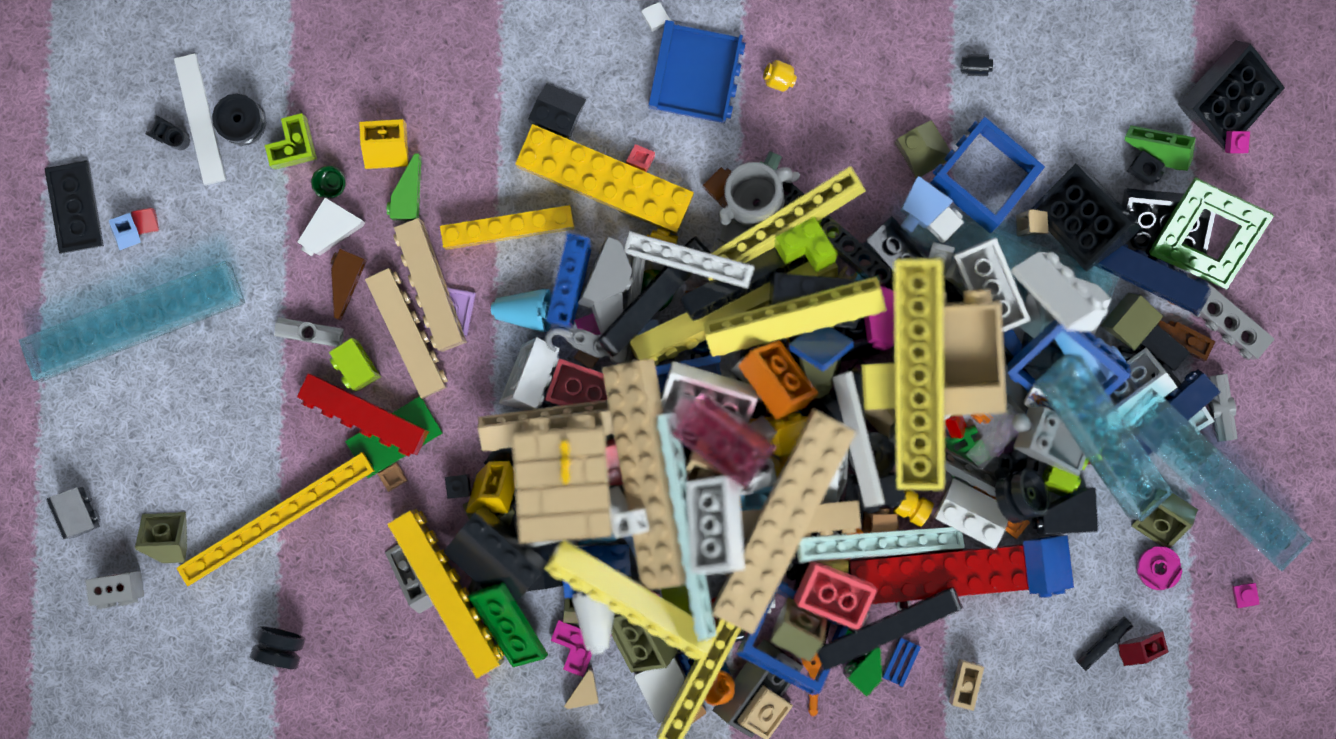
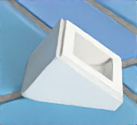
(655, 16)

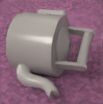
(755, 182)

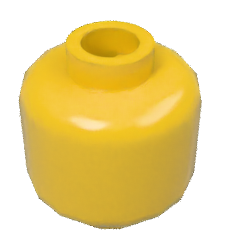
(779, 75)

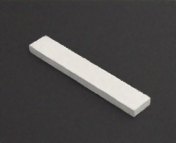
(200, 119)
(688, 259)
(860, 444)

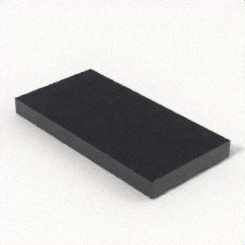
(74, 207)

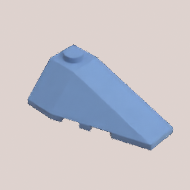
(1100, 371)

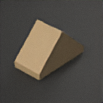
(1032, 223)
(585, 692)

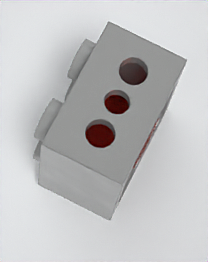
(119, 588)

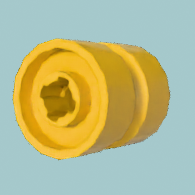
(916, 509)

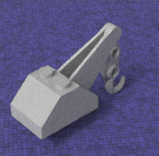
(604, 295)

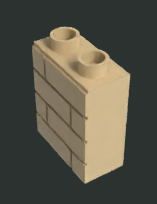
(974, 355)
(545, 504)

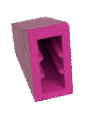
(881, 327)

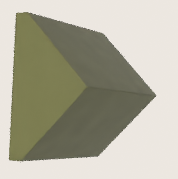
(1132, 320)

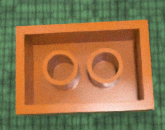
(778, 379)

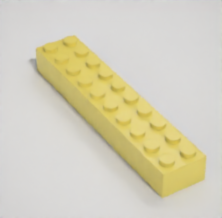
(920, 373)

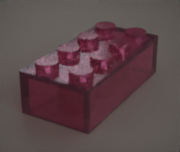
(724, 440)

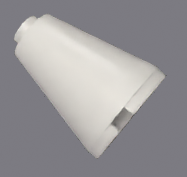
(594, 621)

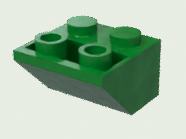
(865, 671)

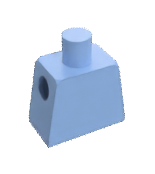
(923, 205)

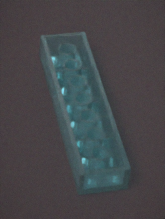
(1104, 436)

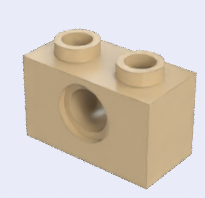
(966, 684)

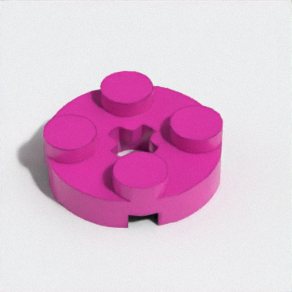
(1171, 566)

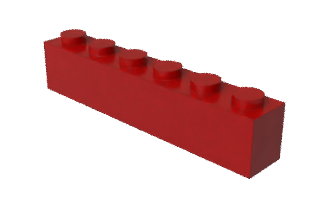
(362, 414)

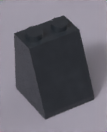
(1070, 514)

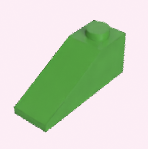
(1169, 148)
(406, 196)

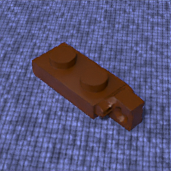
(1193, 341)

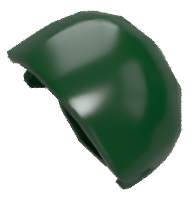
(328, 182)

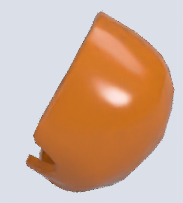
(721, 689)

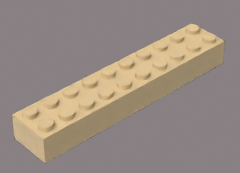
(634, 410)
(783, 520)

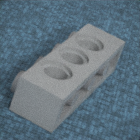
(1258, 338)

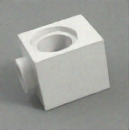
(945, 224)
(637, 523)

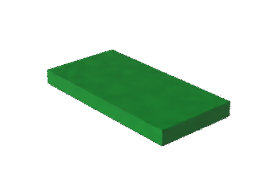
(384, 456)
(508, 625)

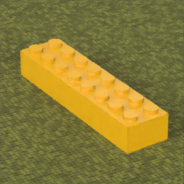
(604, 179)
(446, 592)

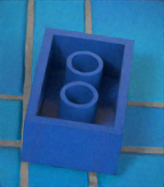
(614, 556)

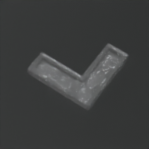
(995, 438)

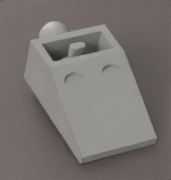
(1047, 440)

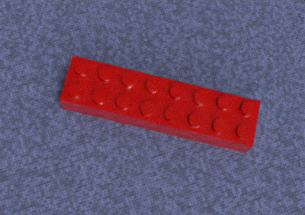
(926, 574)

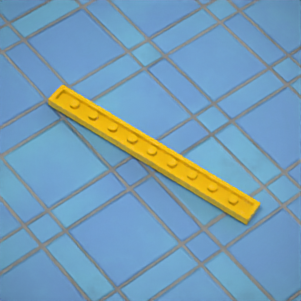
(275, 519)

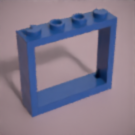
(965, 200)
(569, 281)
(1086, 340)
(778, 668)

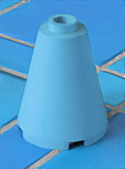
(524, 309)

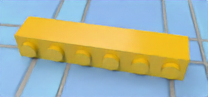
(507, 227)

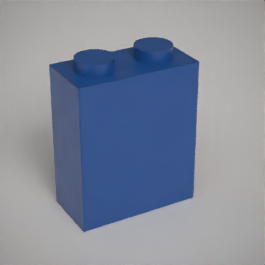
(1048, 565)

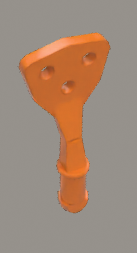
(812, 670)

